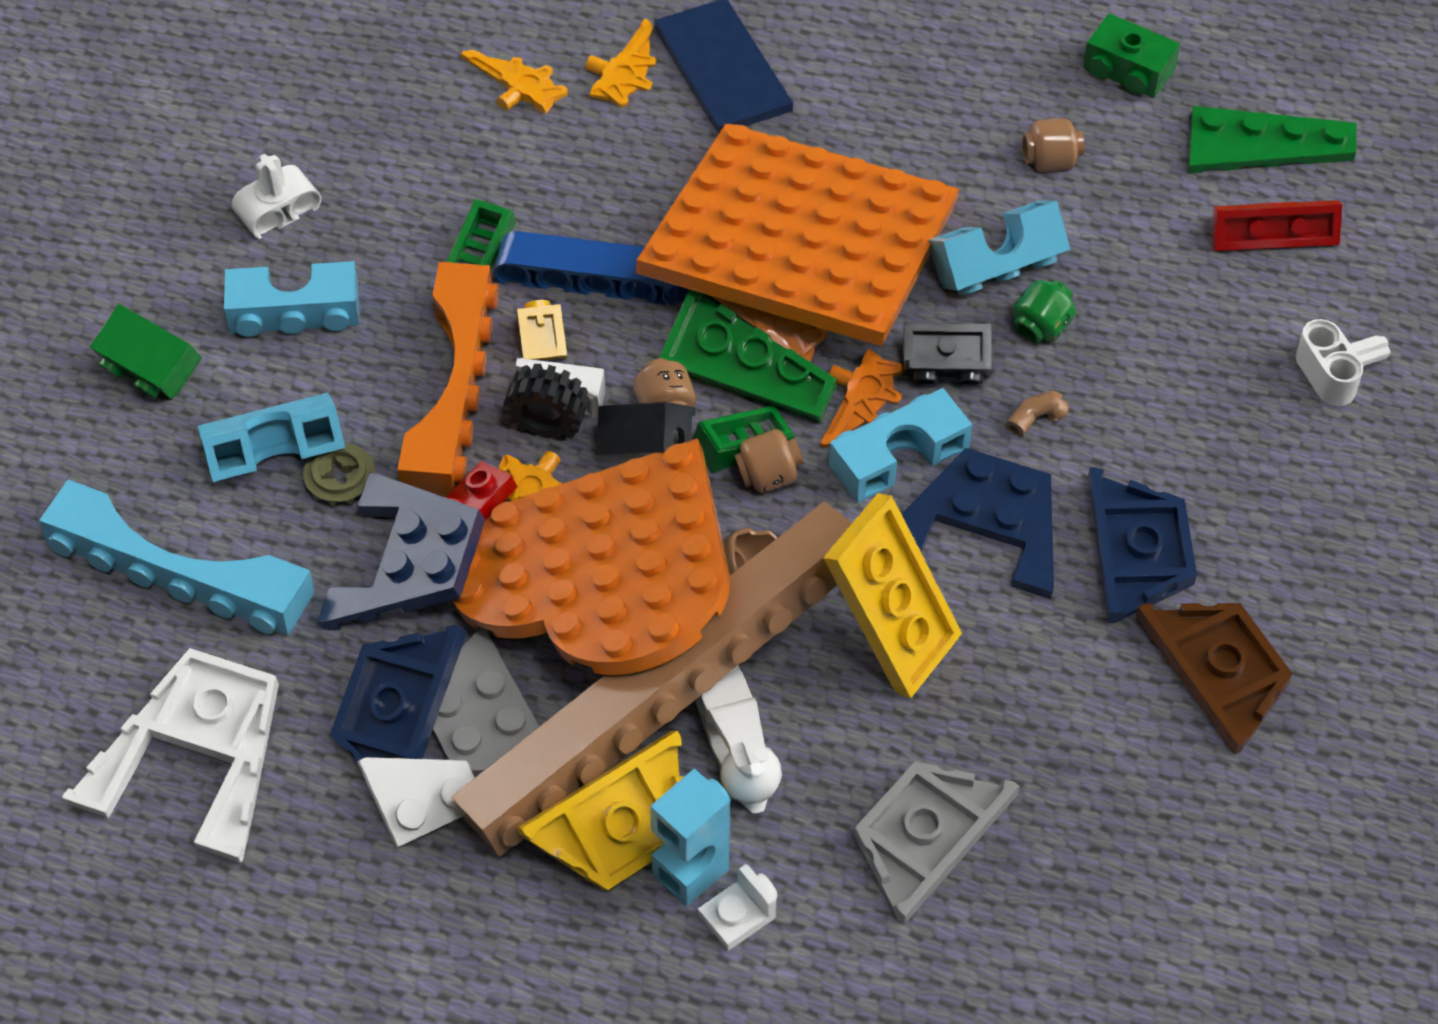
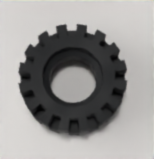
(545, 402)

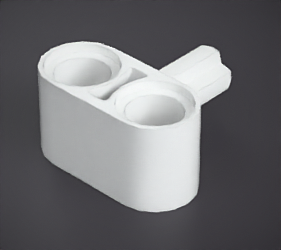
(275, 197)
(1335, 364)

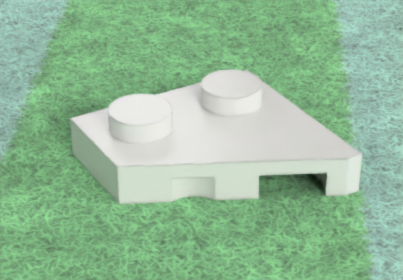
(415, 793)

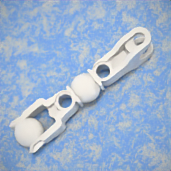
(735, 736)

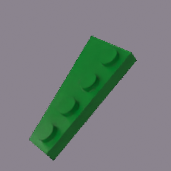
(1246, 138)
(745, 359)

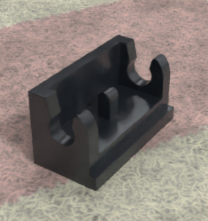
(642, 427)

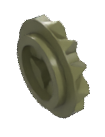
(320, 468)

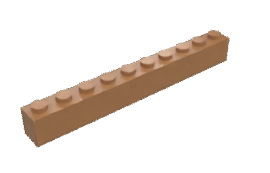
(628, 708)

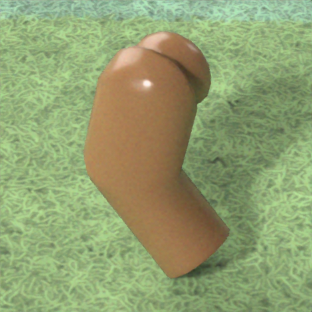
(1035, 406)

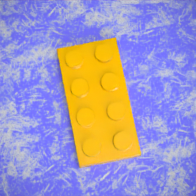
(893, 595)

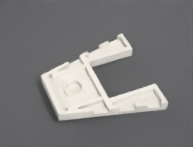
(206, 709)

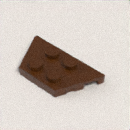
(1221, 663)

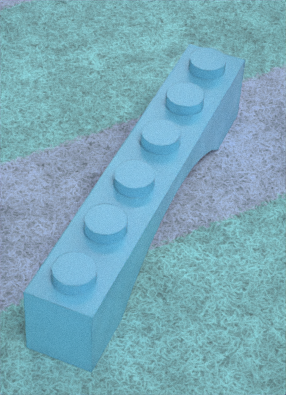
(257, 589)

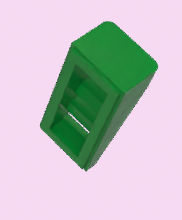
(489, 214)
(714, 439)

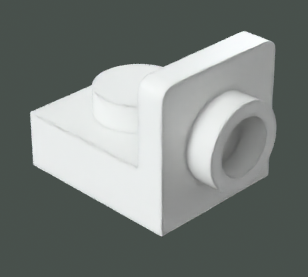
(740, 908)

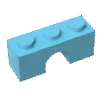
(1032, 237)
(325, 302)
(927, 424)
(298, 427)
(695, 835)

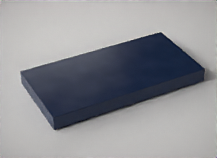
(723, 65)

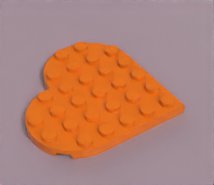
(606, 564)

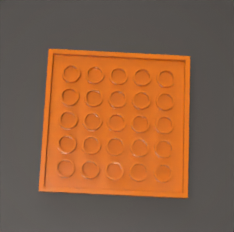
(799, 233)

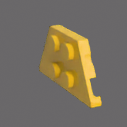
(607, 822)

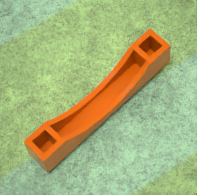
(434, 446)

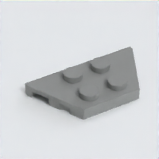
(481, 708)
(926, 830)

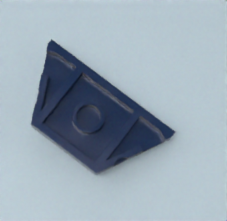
(1140, 544)
(397, 695)

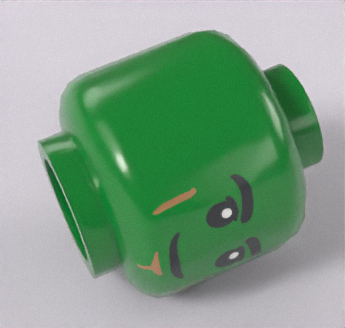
(1043, 311)

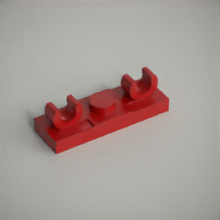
(1277, 225)

